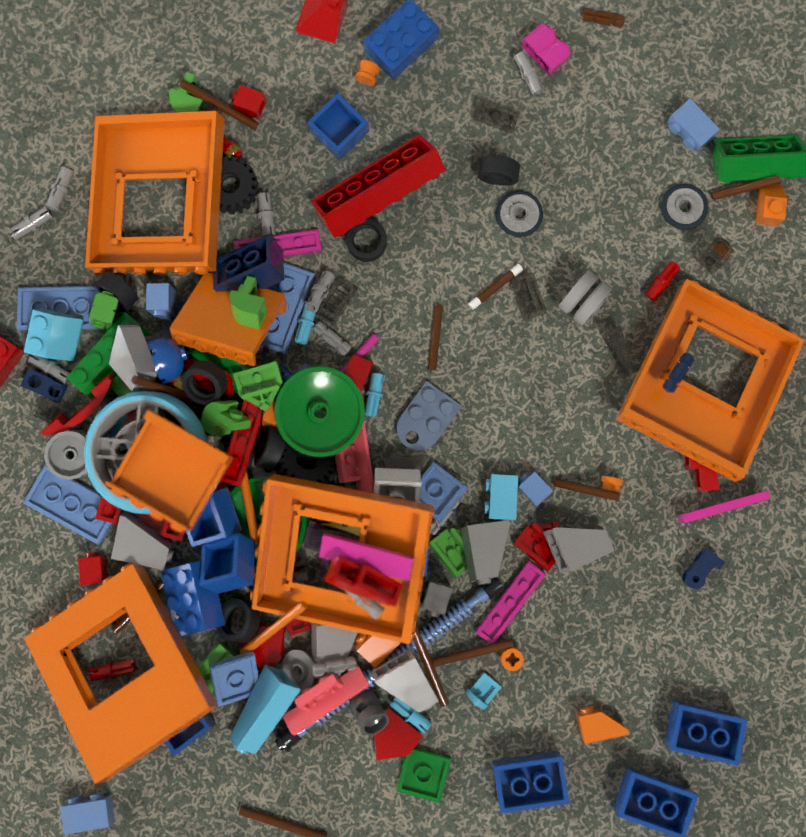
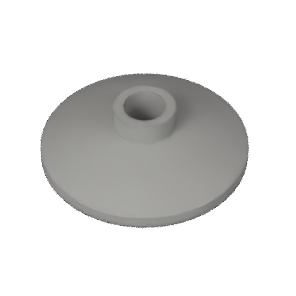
(298, 666)

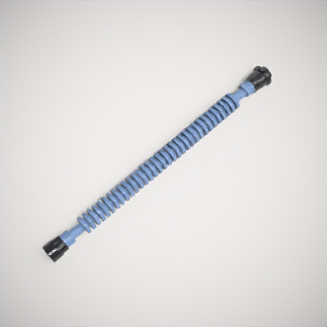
(286, 740)

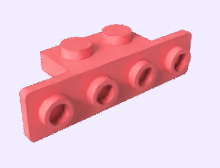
(355, 464)
(323, 698)

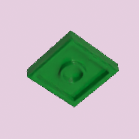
(424, 775)

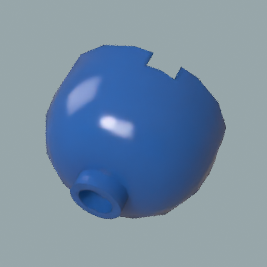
(167, 358)

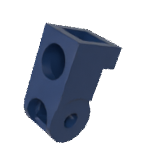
(43, 385)
(700, 567)

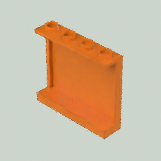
(210, 327)
(170, 472)

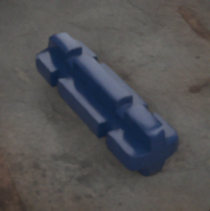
(678, 373)

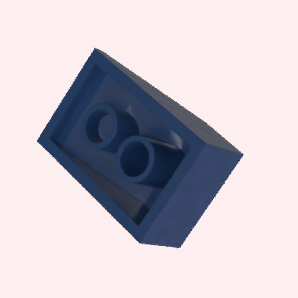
(256, 259)

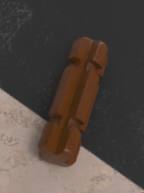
(603, 17)

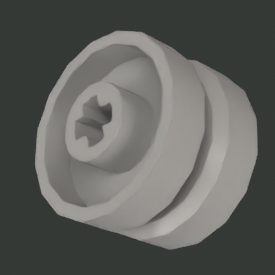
(585, 298)
(59, 454)

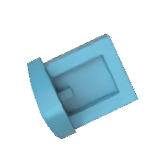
(483, 691)

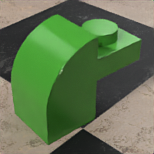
(184, 101)
(246, 306)
(223, 417)

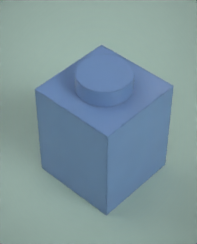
(534, 488)

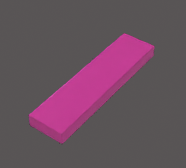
(292, 243)
(723, 506)
(380, 559)
(510, 602)

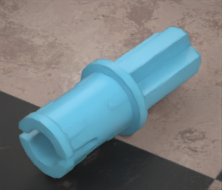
(305, 326)
(374, 394)
(411, 715)

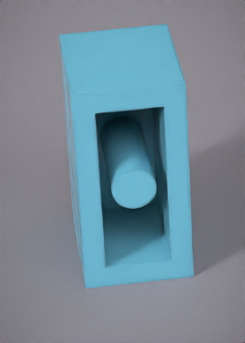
(502, 497)

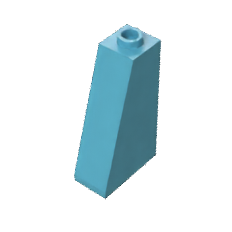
(264, 709)

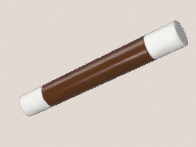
(495, 286)

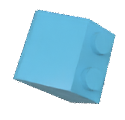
(53, 335)

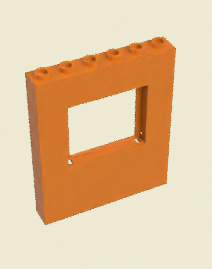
(155, 149)
(690, 417)
(389, 523)
(145, 709)

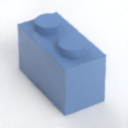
(692, 126)
(162, 301)
(87, 813)

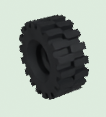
(247, 186)
(321, 466)

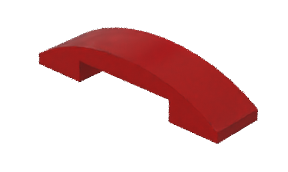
(62, 424)
(111, 513)

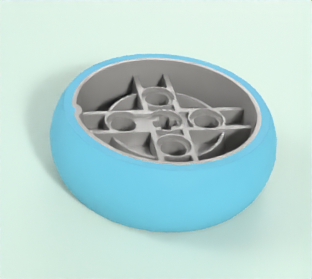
(100, 447)

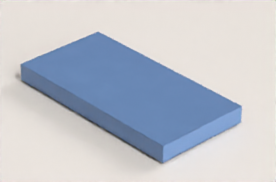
(296, 287)
(68, 300)
(68, 504)

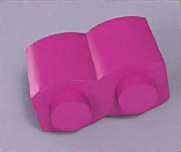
(546, 48)

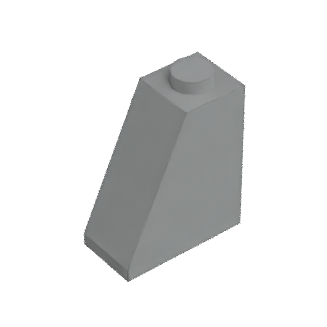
(132, 356)
(140, 544)
(577, 546)
(484, 549)
(330, 644)
(406, 681)

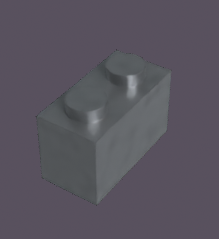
(436, 598)

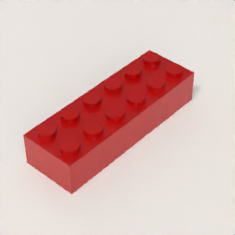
(378, 185)

